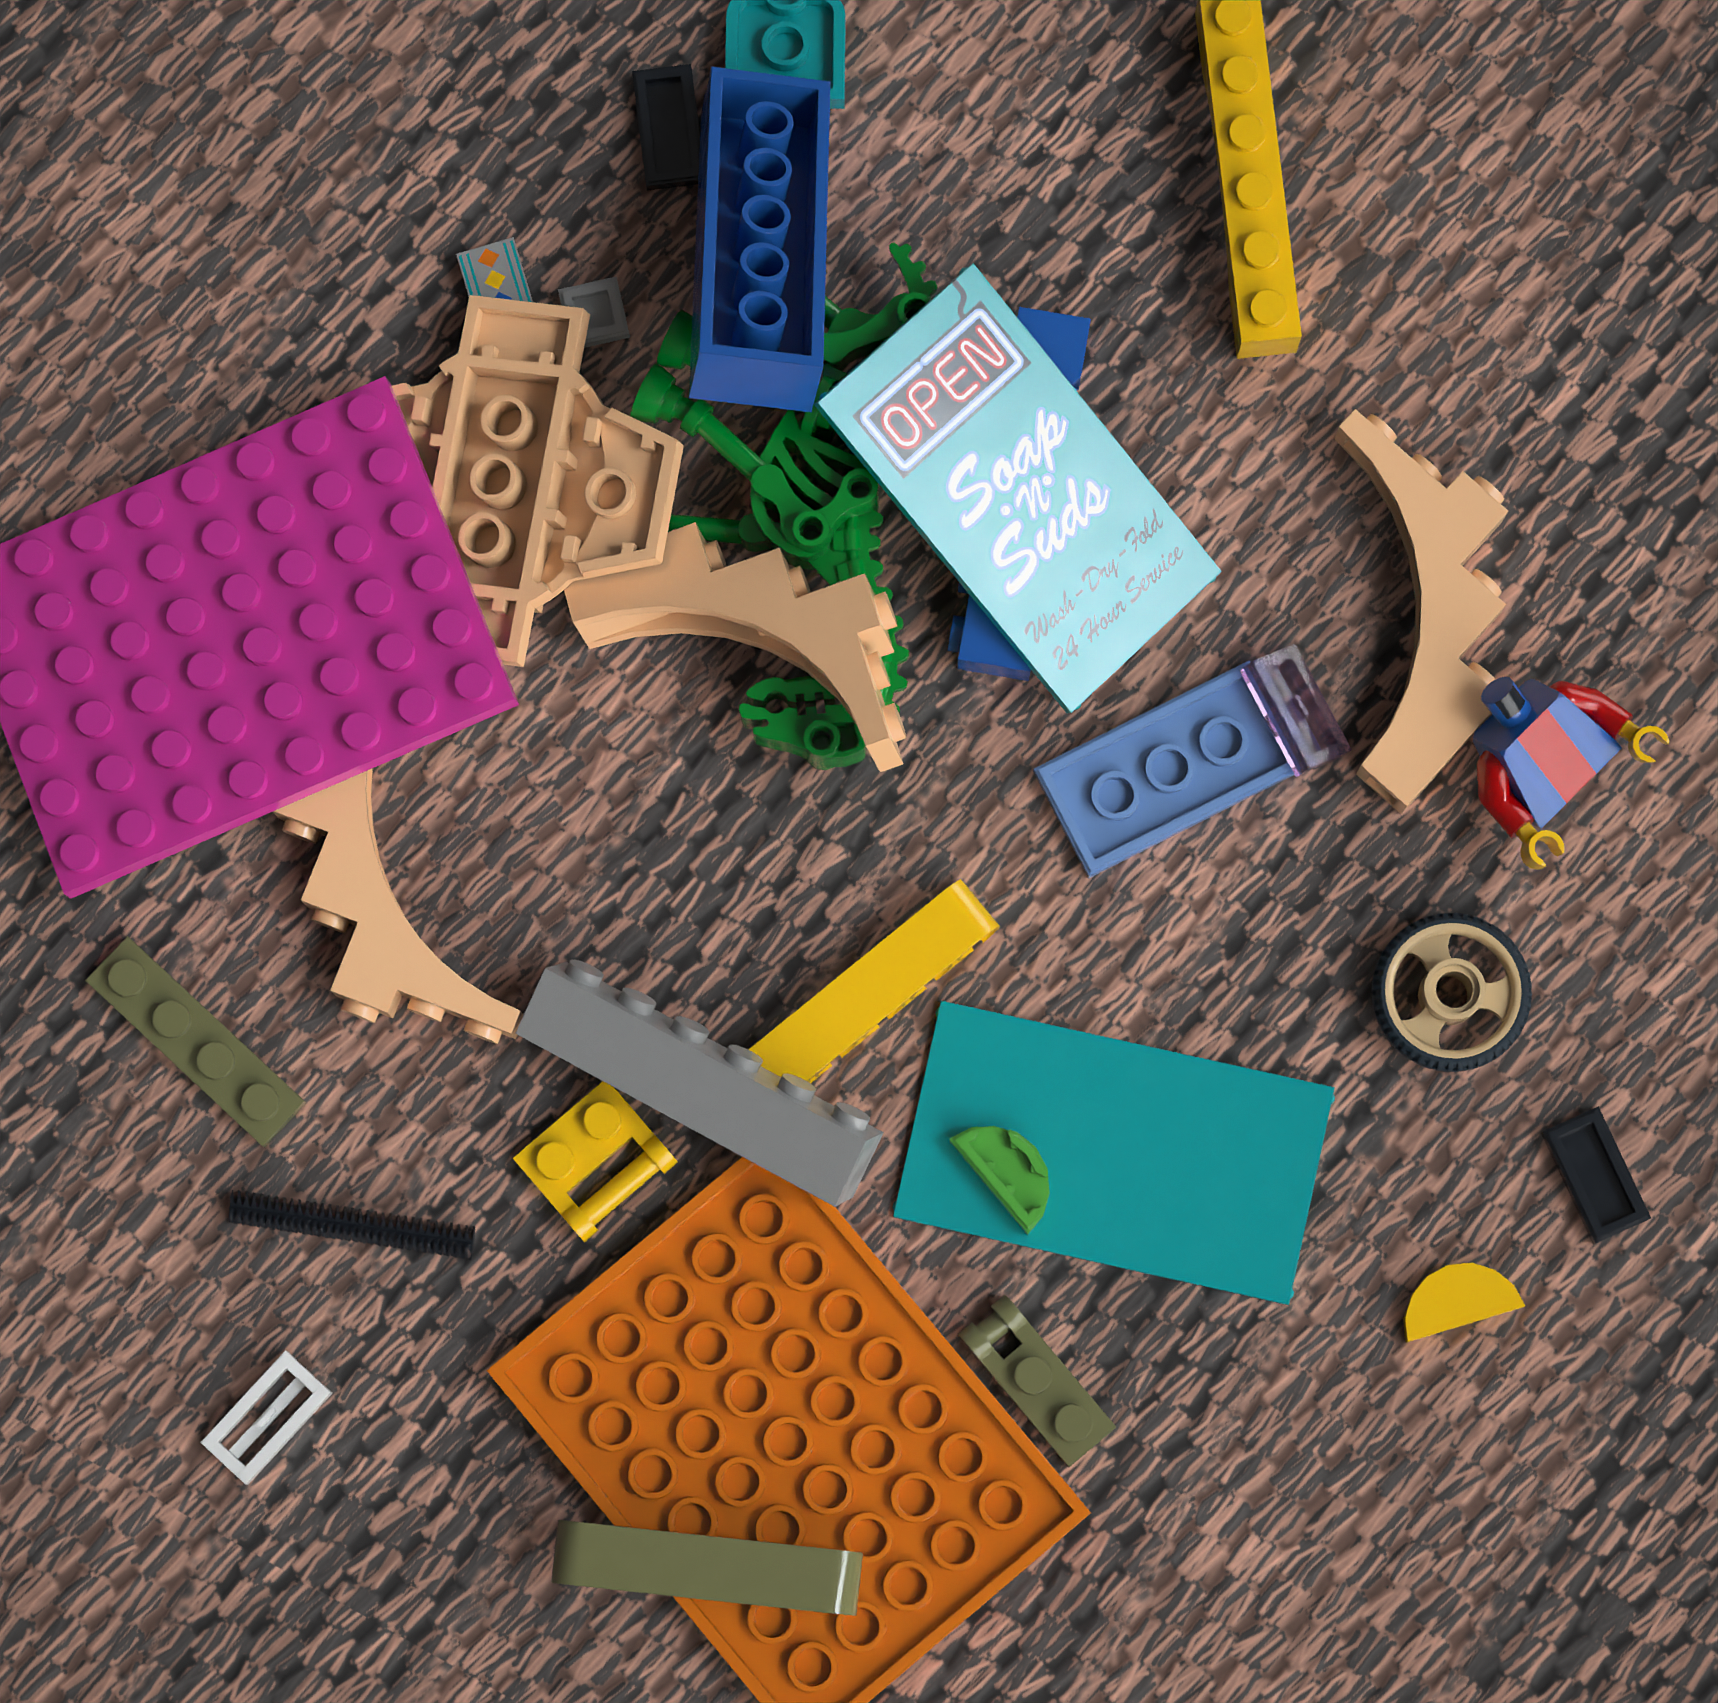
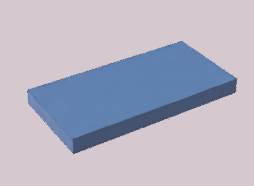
(1163, 772)

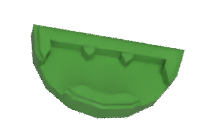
(1009, 1169)

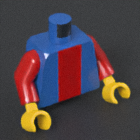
(1544, 750)

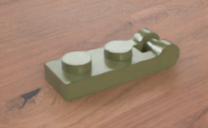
(1038, 1383)

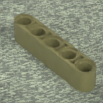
(707, 1567)

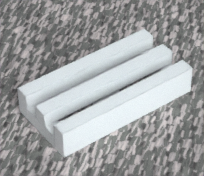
(285, 1433)

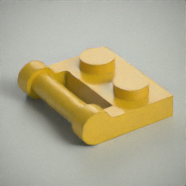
(580, 1145)

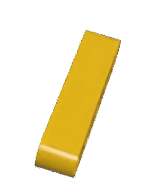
(877, 985)

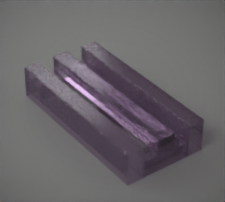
(1287, 712)

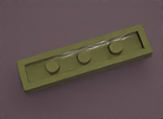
(196, 1041)

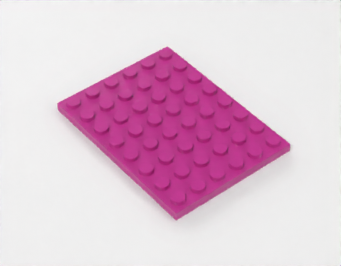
(236, 638)

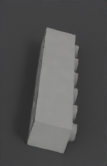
(700, 1081)

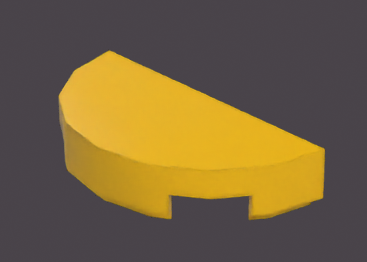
(1457, 1298)

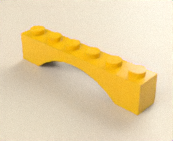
(1249, 177)

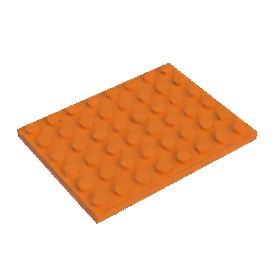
(790, 1392)

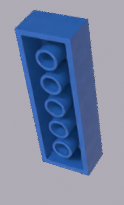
(761, 240)

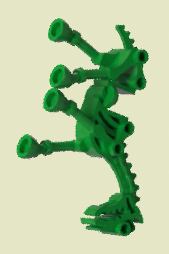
(813, 527)

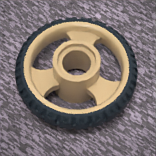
(1429, 943)

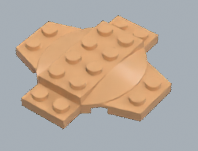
(534, 464)

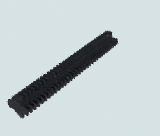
(351, 1225)

